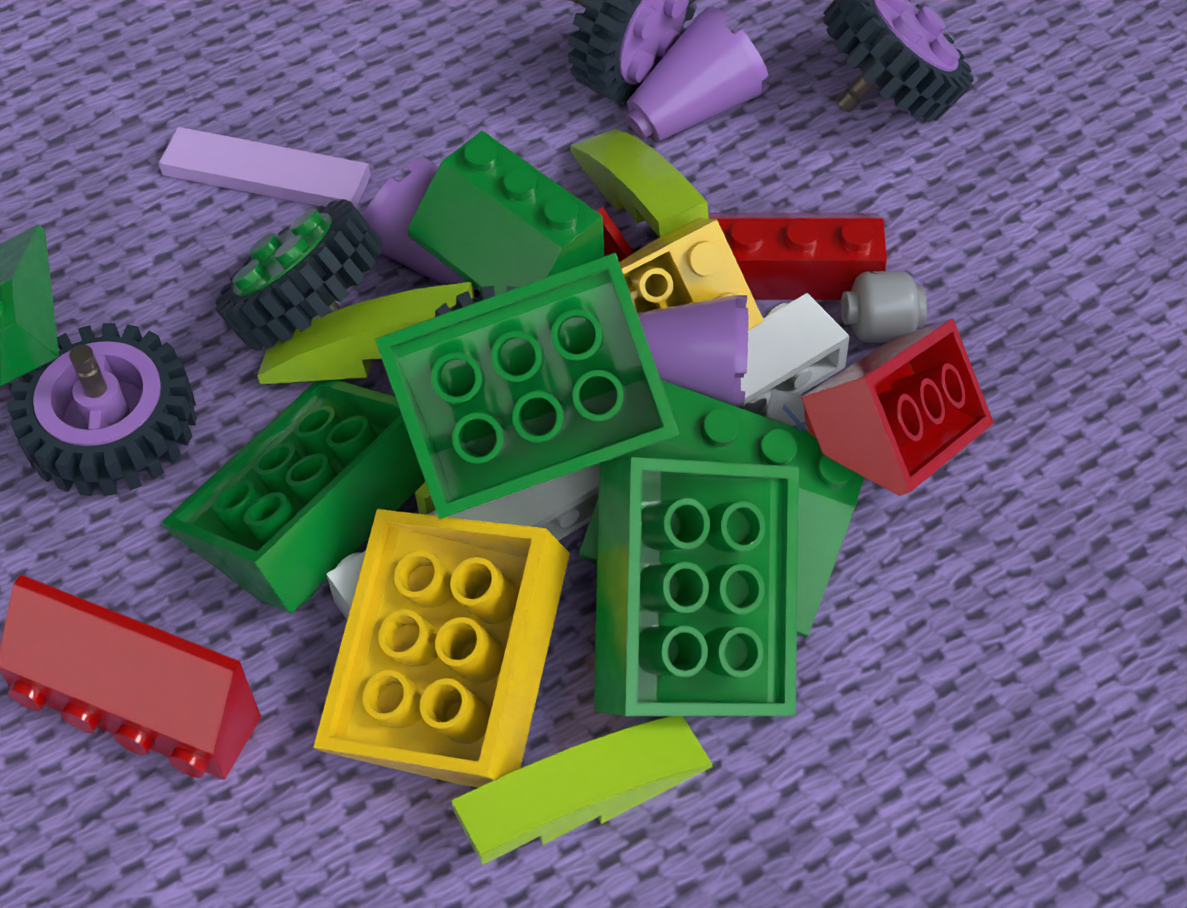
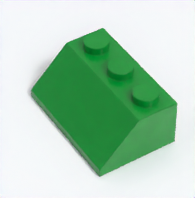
(503, 219)

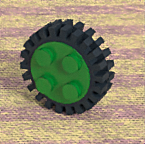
(298, 274)

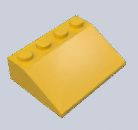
(444, 647)

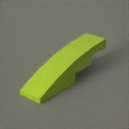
(640, 181)
(344, 340)
(579, 785)

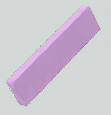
(263, 168)

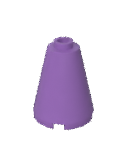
(697, 78)
(391, 215)
(702, 346)

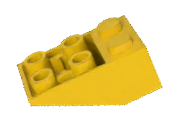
(686, 269)

